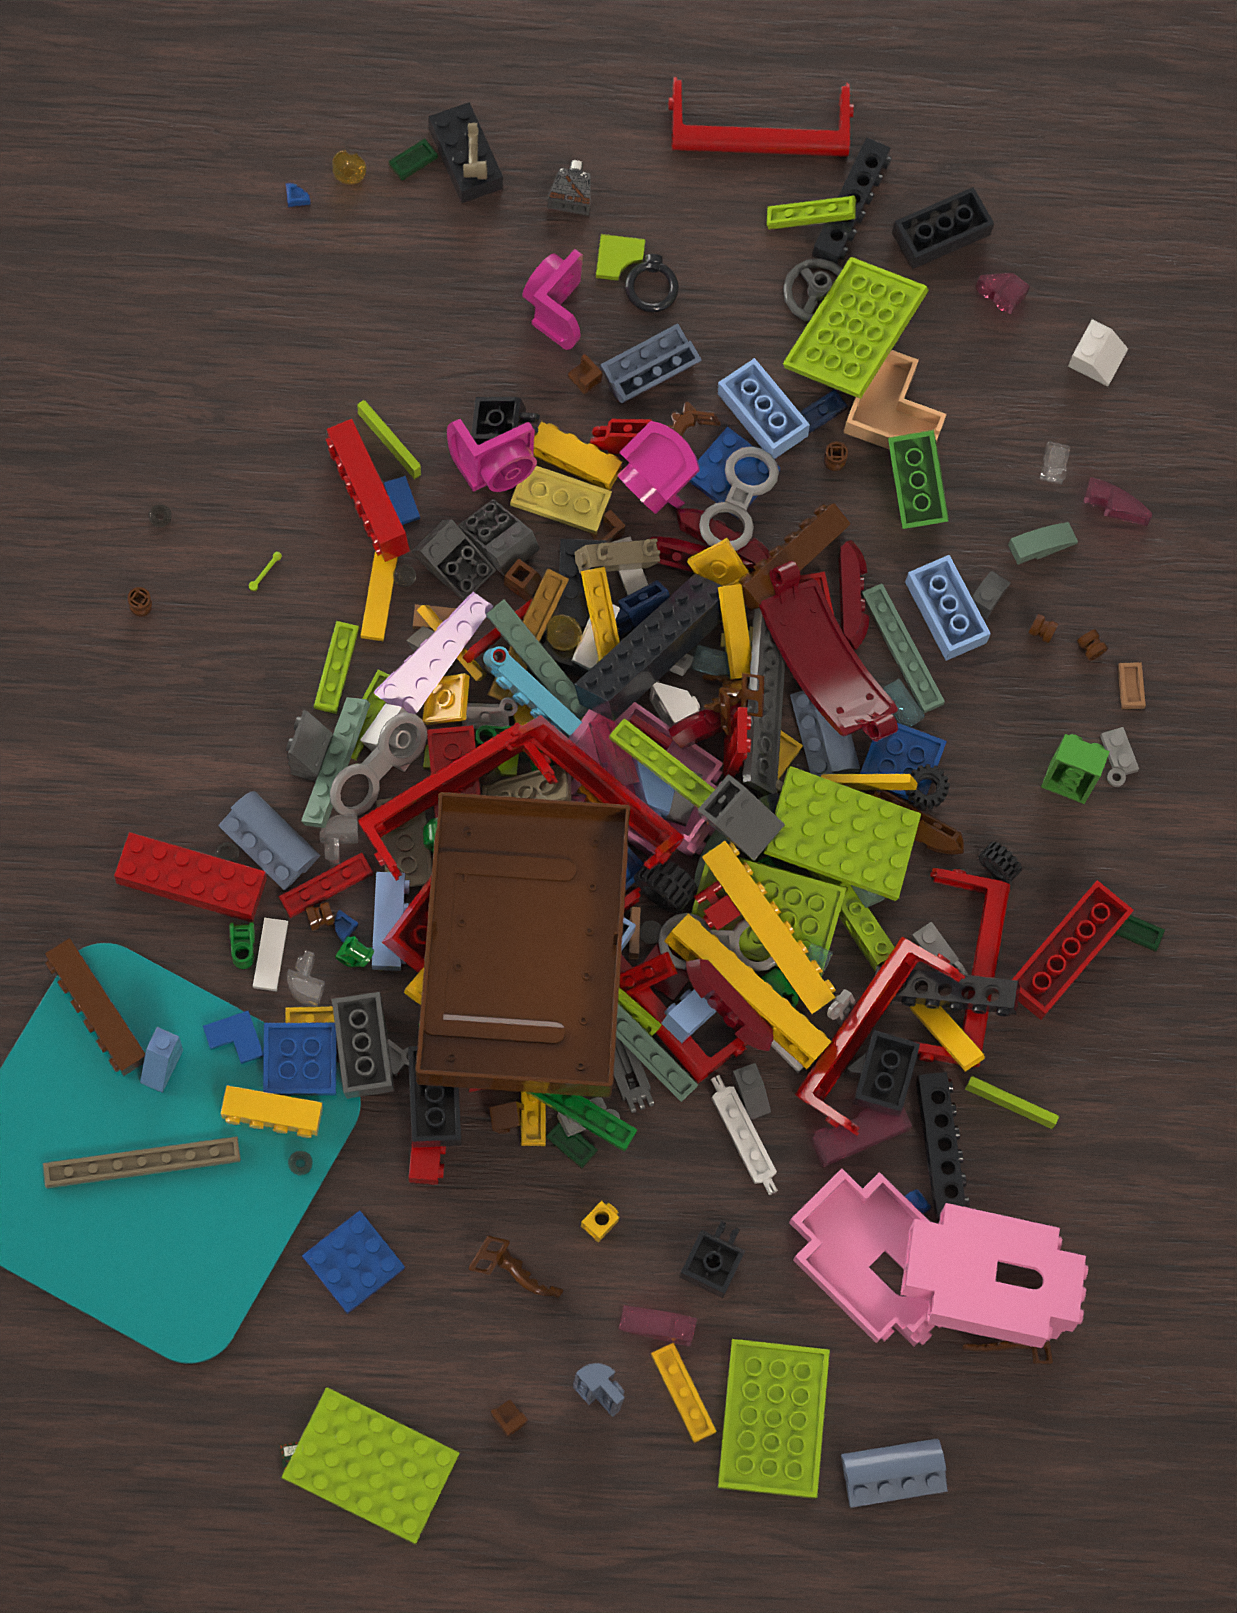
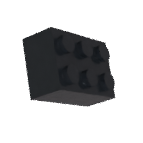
(886, 1073)

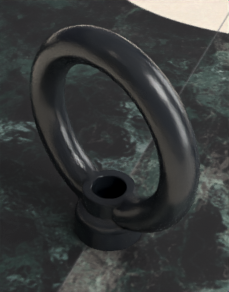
(654, 264)

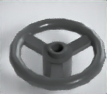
(818, 286)

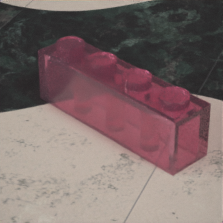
(874, 1128)

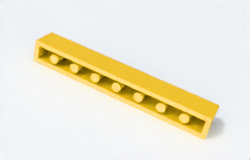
(768, 926)
(789, 1027)

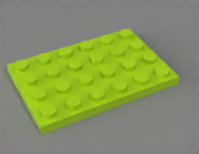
(855, 327)
(843, 833)
(804, 901)
(773, 1418)
(370, 1465)

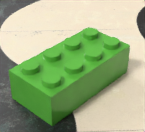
(918, 479)
(1075, 768)

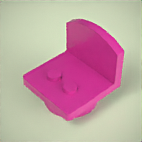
(547, 291)
(495, 463)
(658, 466)

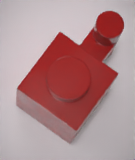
(720, 910)

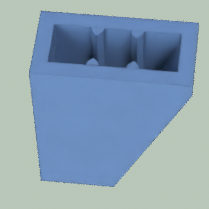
(653, 790)
(160, 1059)

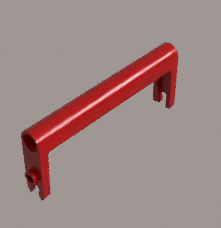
(761, 139)
(448, 780)
(600, 784)
(986, 952)
(861, 1022)
(688, 1052)

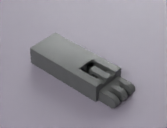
(626, 1063)

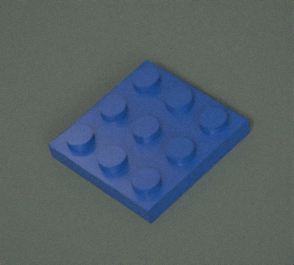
(712, 476)
(902, 754)
(299, 1059)
(353, 1262)

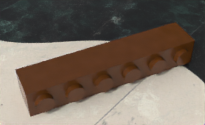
(798, 547)
(96, 1007)

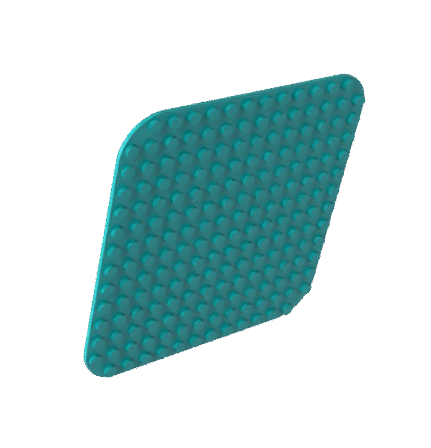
(160, 1252)

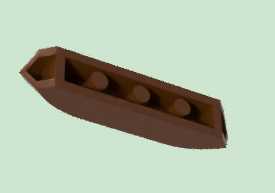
(930, 830)

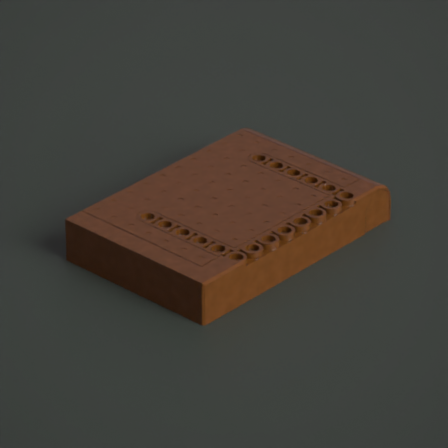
(523, 945)

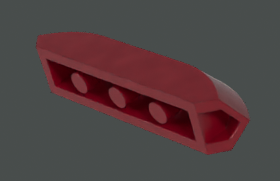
(689, 523)
(676, 553)
(851, 566)
(699, 727)
(729, 1004)

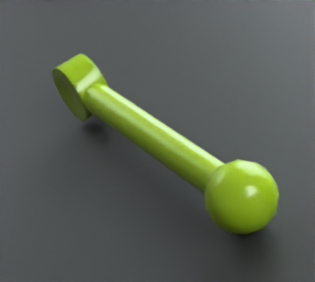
(253, 586)

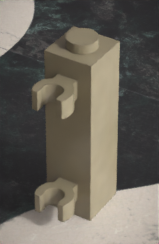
(618, 555)

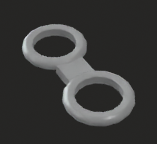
(739, 496)
(378, 764)
(728, 938)

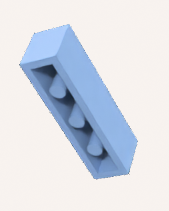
(388, 910)
(688, 1015)

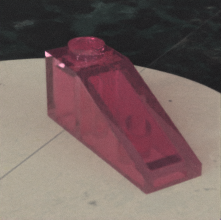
(658, 1324)

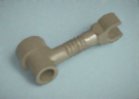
(474, 168)

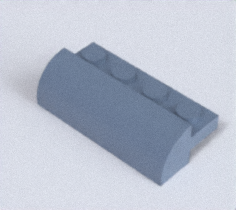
(649, 363)
(824, 747)
(268, 839)
(595, 1382)
(894, 1472)

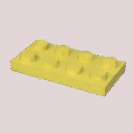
(562, 499)

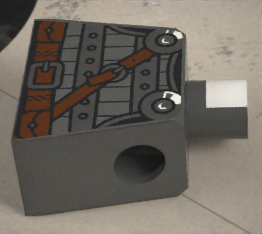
(571, 190)

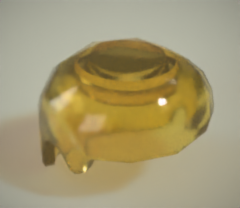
(348, 168)
(563, 632)

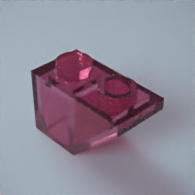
(1003, 289)

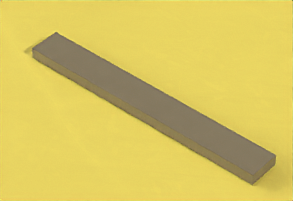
(141, 1162)

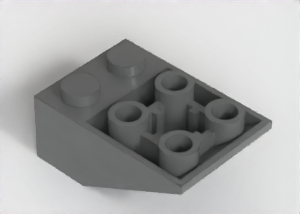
(499, 536)
(453, 559)
(308, 747)
(740, 817)

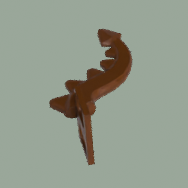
(689, 419)
(739, 689)
(723, 705)
(513, 1265)
(1005, 1345)

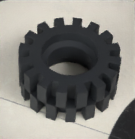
(941, 787)
(1000, 862)

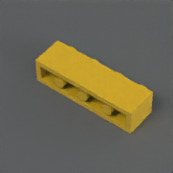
(575, 456)
(272, 1111)

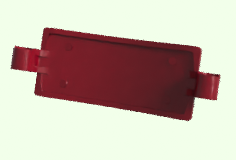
(824, 658)

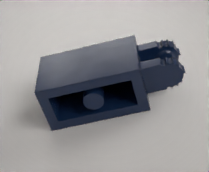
(639, 606)

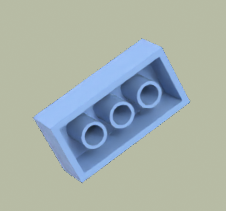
(763, 408)
(947, 607)

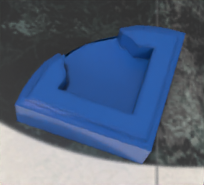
(296, 195)
(344, 925)
(918, 1201)

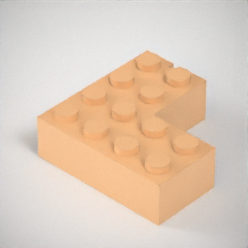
(884, 409)

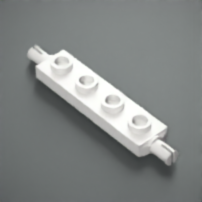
(743, 1135)

